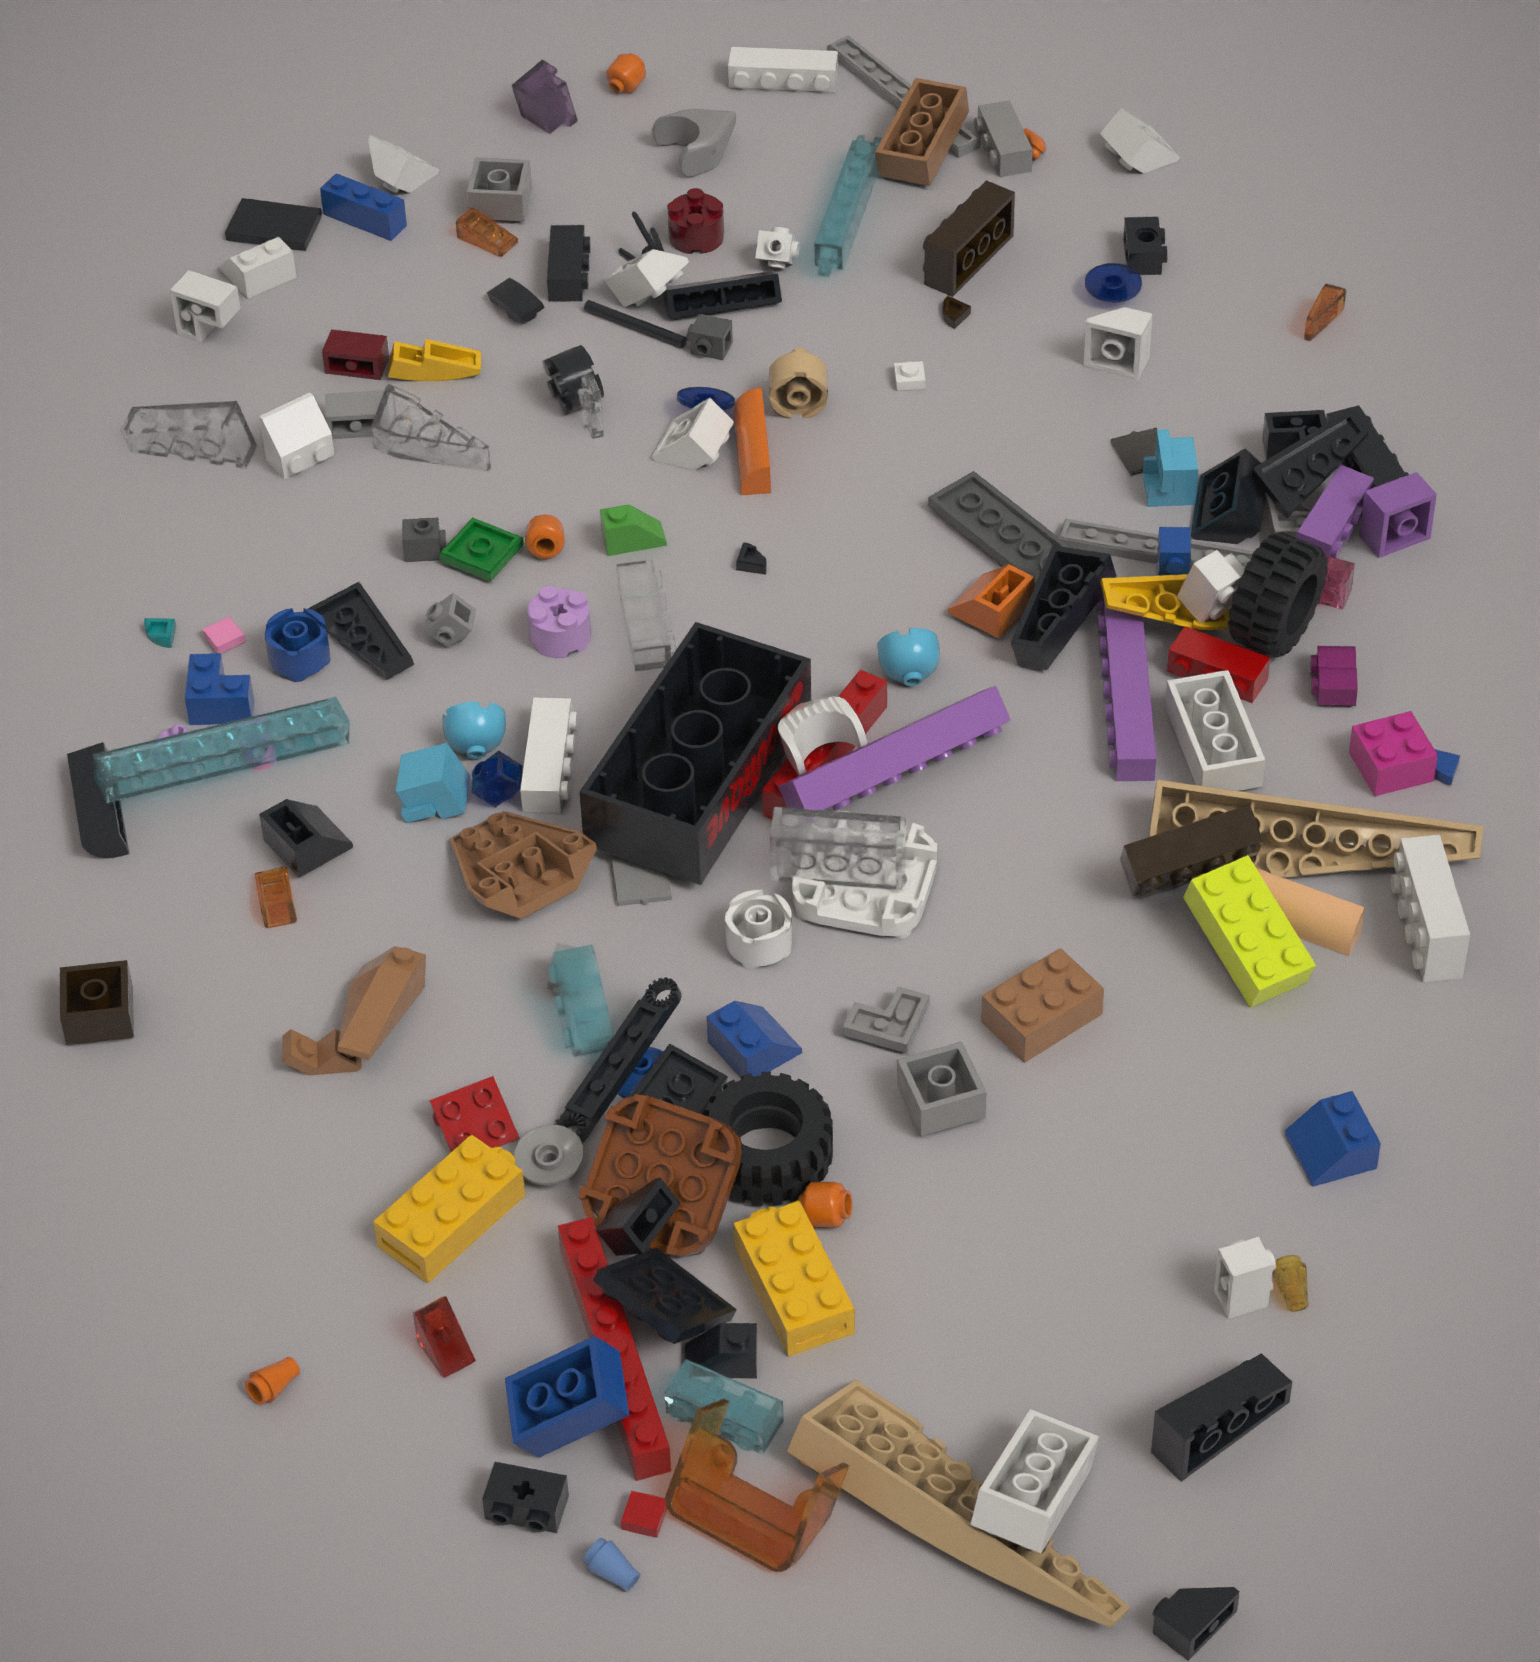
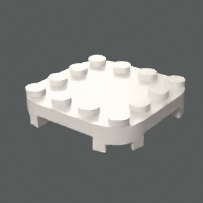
(873, 909)

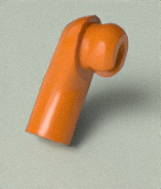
(1036, 142)

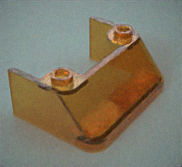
(738, 1513)

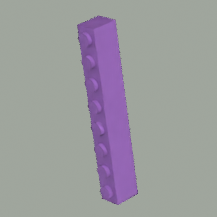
(1128, 694)
(897, 752)

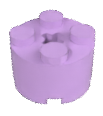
(559, 621)

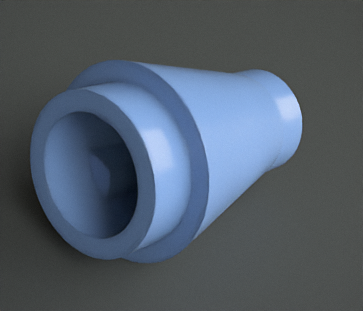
(610, 1563)

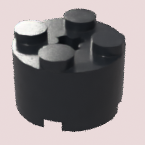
(565, 374)

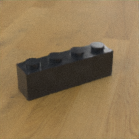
(1372, 455)

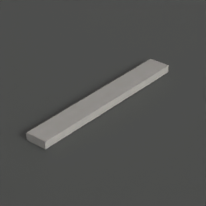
(889, 84)
(1134, 544)

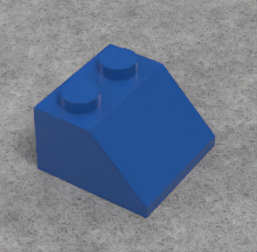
(749, 1038)
(1334, 1140)

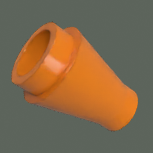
(268, 1382)

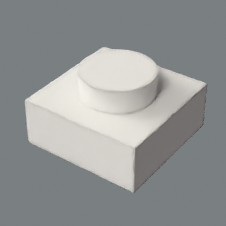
(909, 376)

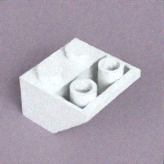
(645, 276)

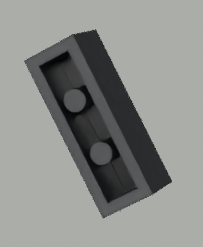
(567, 263)

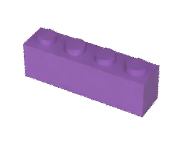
(1336, 511)

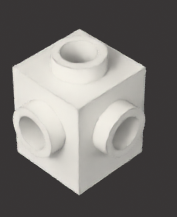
(768, 243)

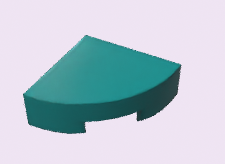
(160, 631)

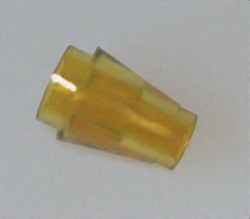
(1292, 1281)

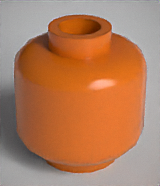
(626, 73)
(544, 536)
(826, 1204)

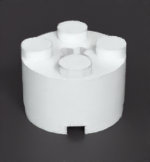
(758, 929)

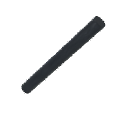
(635, 323)

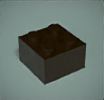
(96, 1002)

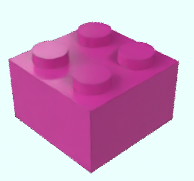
(1393, 753)

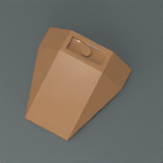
(521, 862)

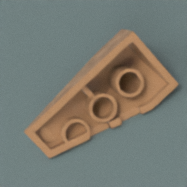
(379, 999)

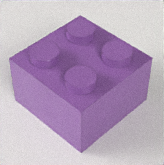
(1397, 514)

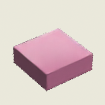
(223, 635)

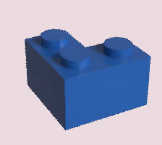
(214, 696)

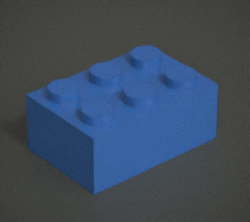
(566, 1396)

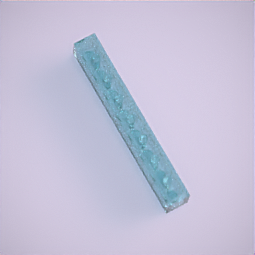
(221, 749)

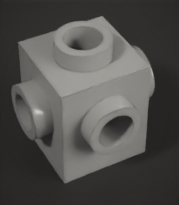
(450, 620)

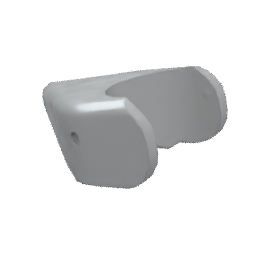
(703, 132)

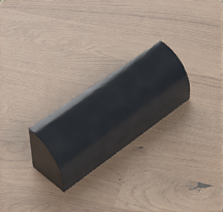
(722, 294)
(99, 822)

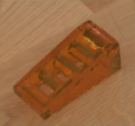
(474, 221)
(1325, 309)
(275, 899)

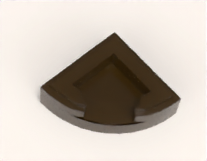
(955, 311)

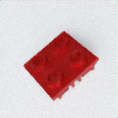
(474, 1111)

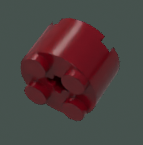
(695, 222)

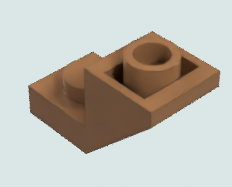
(319, 1056)

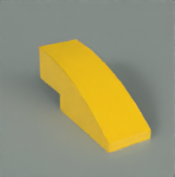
(433, 361)

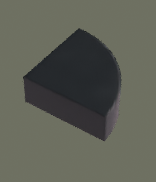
(751, 560)

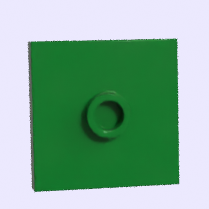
(481, 549)

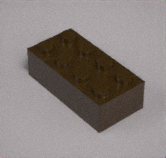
(969, 238)
(1190, 851)

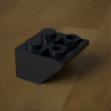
(302, 835)

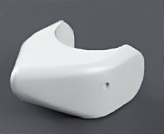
(817, 724)

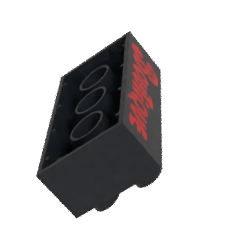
(694, 753)

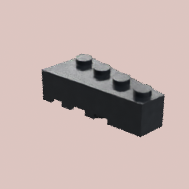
(1059, 604)
(1217, 1415)

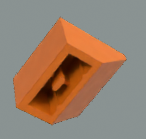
(995, 600)

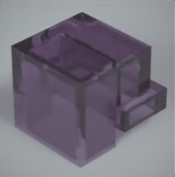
(544, 98)

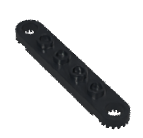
(620, 1058)

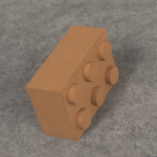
(1042, 1005)

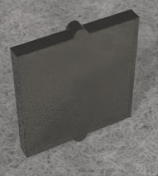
(1134, 447)

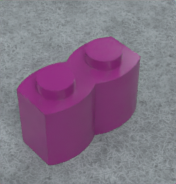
(1335, 675)

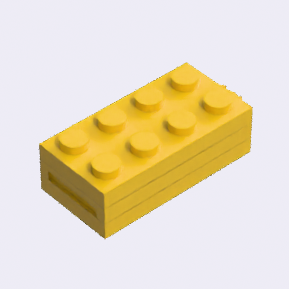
(450, 1208)
(793, 1278)

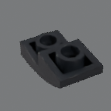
(516, 300)

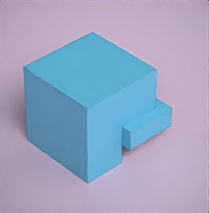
(1171, 474)
(432, 783)

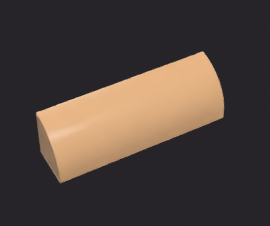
(1316, 914)

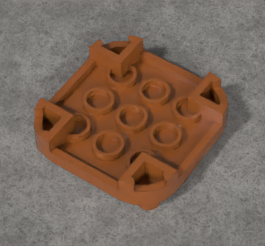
(684, 1149)

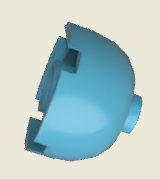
(909, 656)
(474, 728)

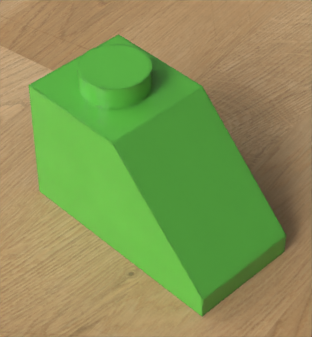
(629, 530)

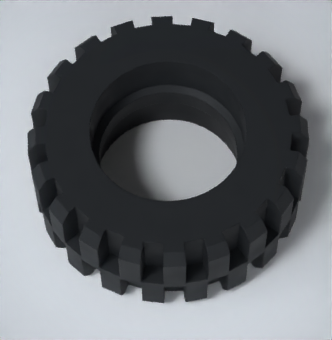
(1277, 594)
(781, 1105)

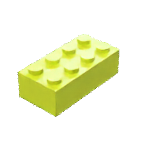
(1249, 931)

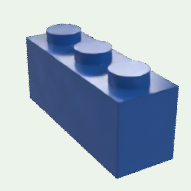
(363, 207)

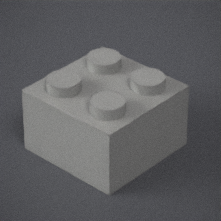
(500, 188)
(941, 1088)

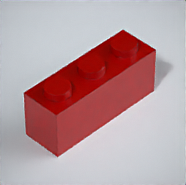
(1200, 654)

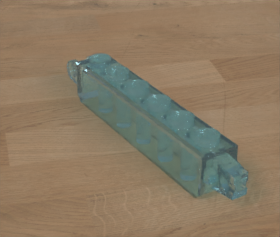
(846, 206)

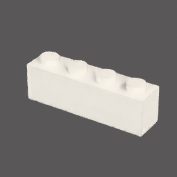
(783, 69)
(547, 755)

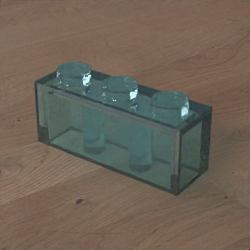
(580, 1000)
(751, 1414)

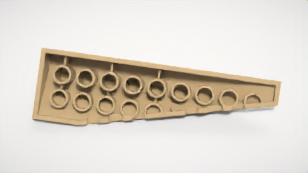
(1309, 835)

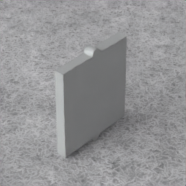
(639, 883)

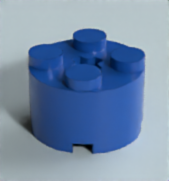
(297, 643)

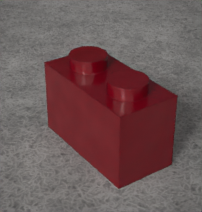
(355, 354)

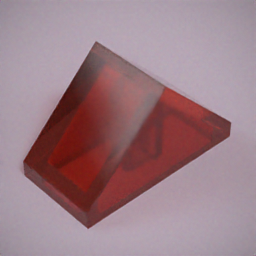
(442, 1337)

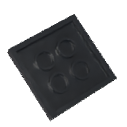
(664, 1295)

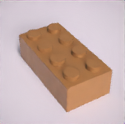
(922, 131)

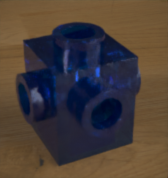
(497, 779)

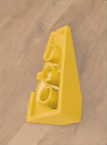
(1155, 599)

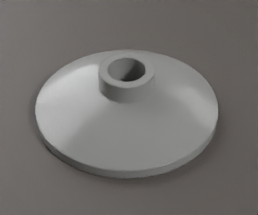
(545, 1144)

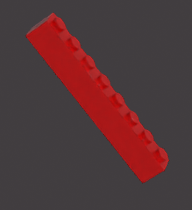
(605, 1319)

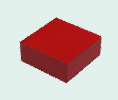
(644, 1514)

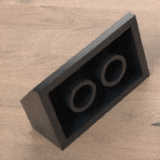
(1229, 501)

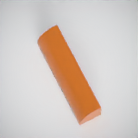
(752, 443)

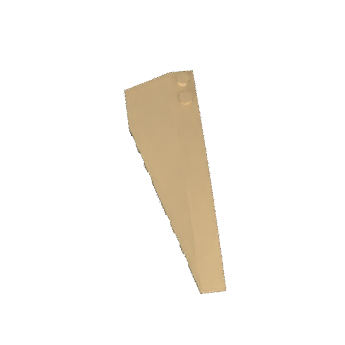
(935, 1497)

